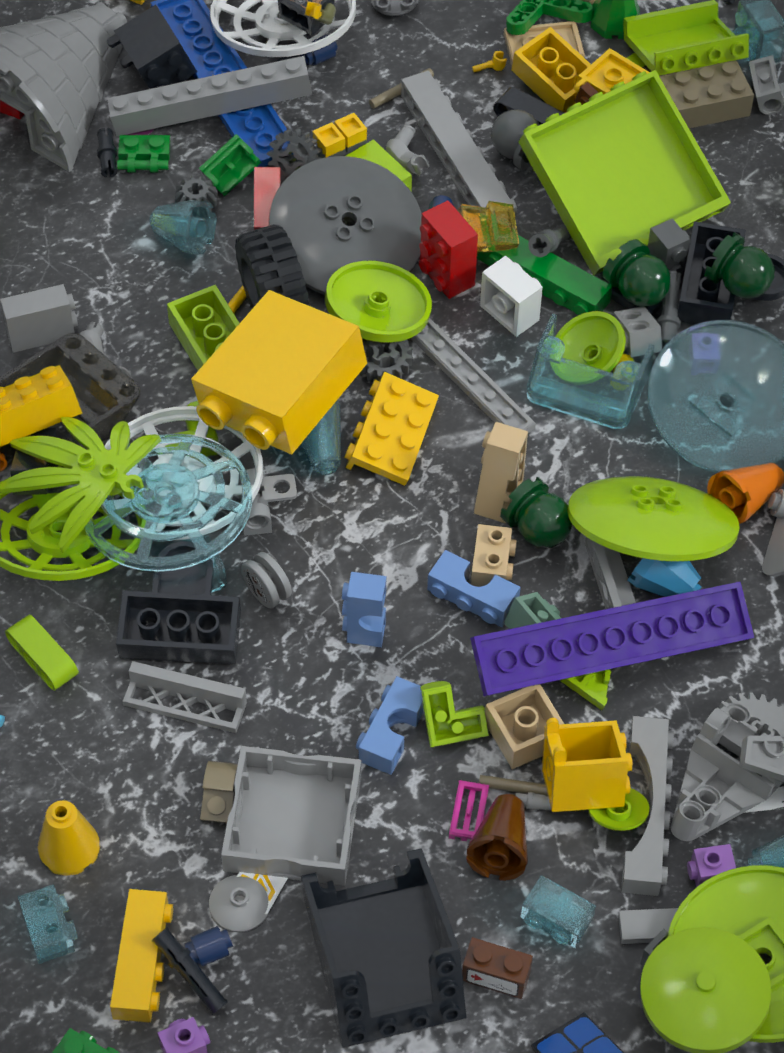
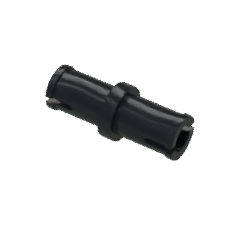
(107, 152)

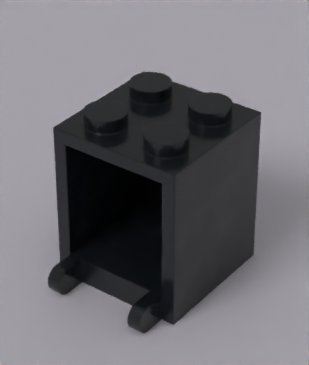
(153, 49)

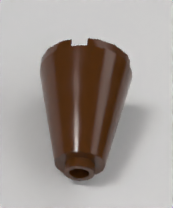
(500, 840)

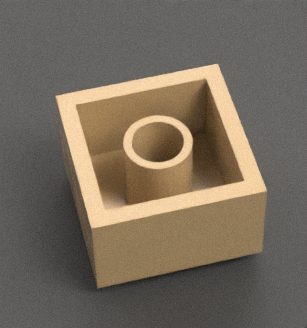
(519, 723)

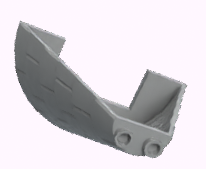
(58, 74)

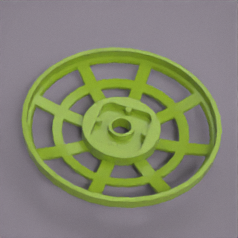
(47, 544)

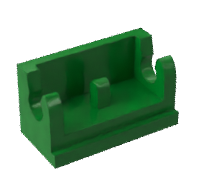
(230, 165)

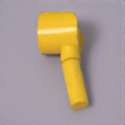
(496, 63)

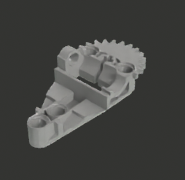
(713, 782)

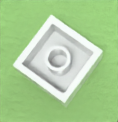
(511, 295)

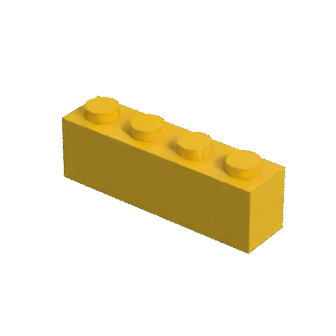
(139, 958)

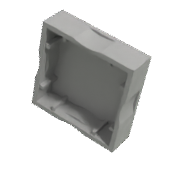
(292, 815)

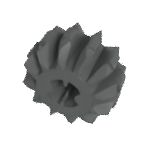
(196, 190)

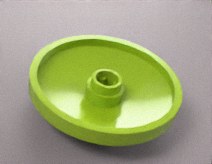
(380, 299)
(705, 990)

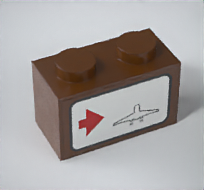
(496, 967)

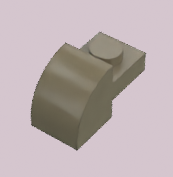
(218, 791)

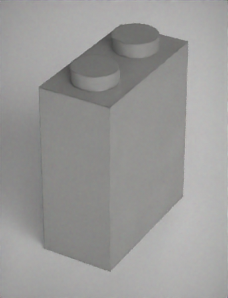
(38, 317)

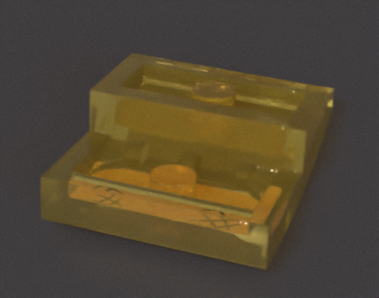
(493, 224)

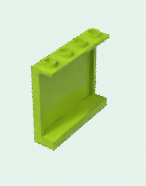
(683, 38)

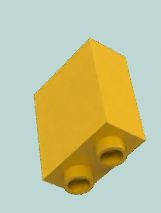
(279, 372)

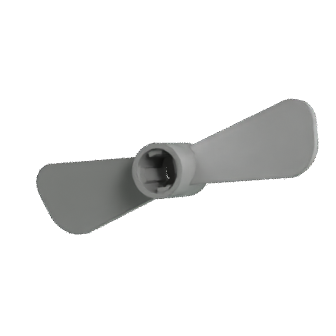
(774, 558)

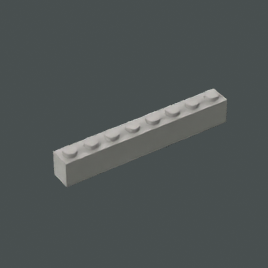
(209, 96)
(452, 141)

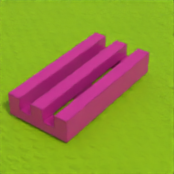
(465, 833)

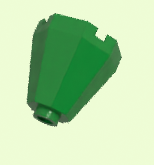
(610, 14)

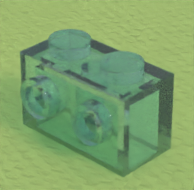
(557, 912)
(47, 924)

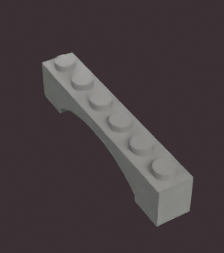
(643, 866)

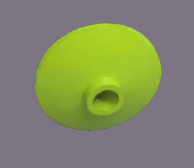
(623, 818)

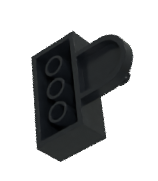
(711, 301)
(180, 617)

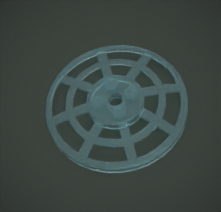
(175, 507)

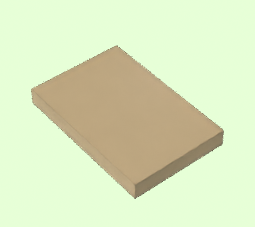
(566, 30)

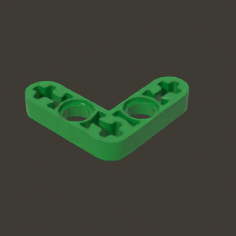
(529, 11)

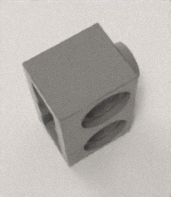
(639, 330)

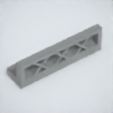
(610, 575)
(185, 687)

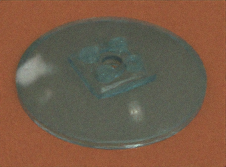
(712, 363)

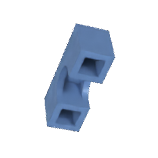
(490, 602)
(364, 609)
(380, 745)

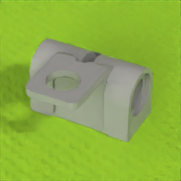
(767, 89)
(260, 517)

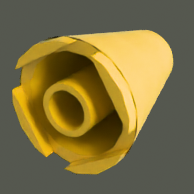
(67, 840)

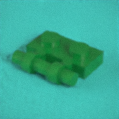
(143, 153)

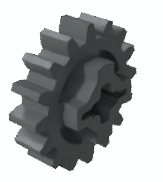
(300, 147)
(385, 358)

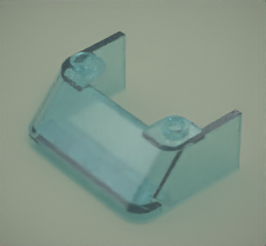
(582, 389)

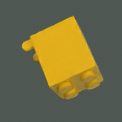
(608, 71)
(585, 765)

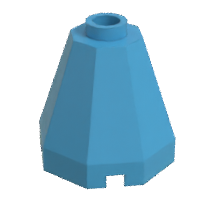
(665, 577)

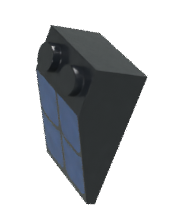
(576, 1036)

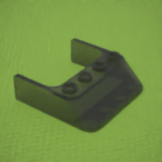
(99, 385)

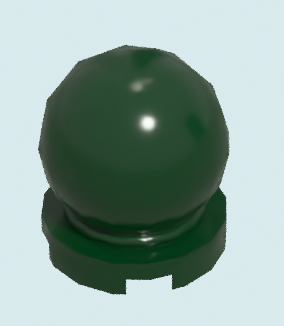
(744, 270)
(640, 276)
(538, 514)

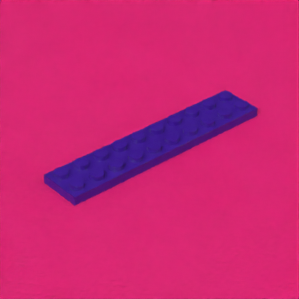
(611, 638)

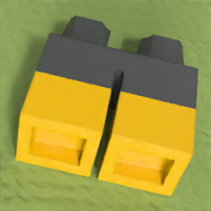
(341, 137)

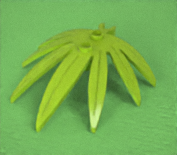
(95, 470)

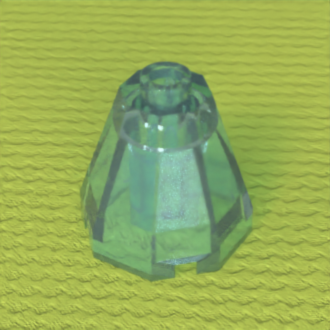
(185, 225)

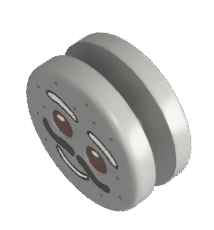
(266, 580)

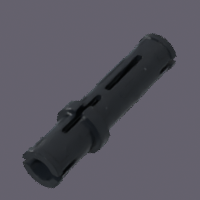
(189, 970)

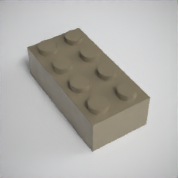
(710, 93)

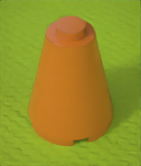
(746, 488)

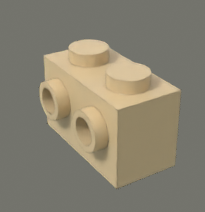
(492, 554)

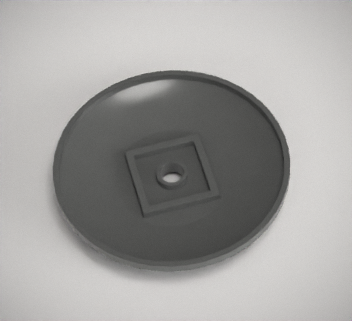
(337, 187)

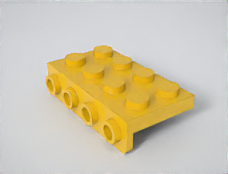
(391, 428)

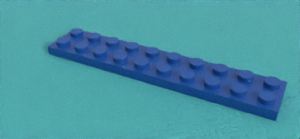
(210, 57)

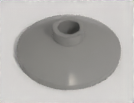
(238, 915)

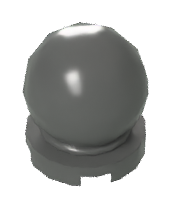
(506, 135)

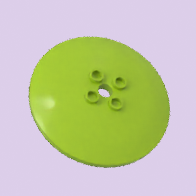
(653, 518)
(751, 906)

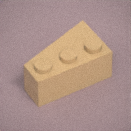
(501, 469)

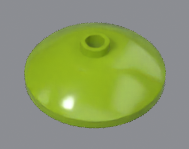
(593, 340)

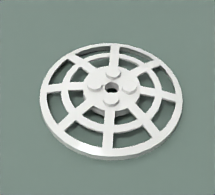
(274, 28)
(148, 421)

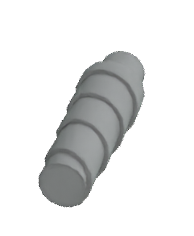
(534, 801)

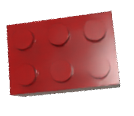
(448, 249)

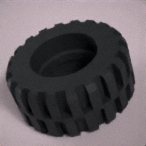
(269, 263)

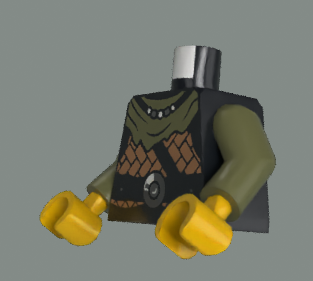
(307, 14)

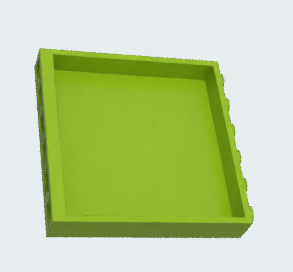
(622, 168)

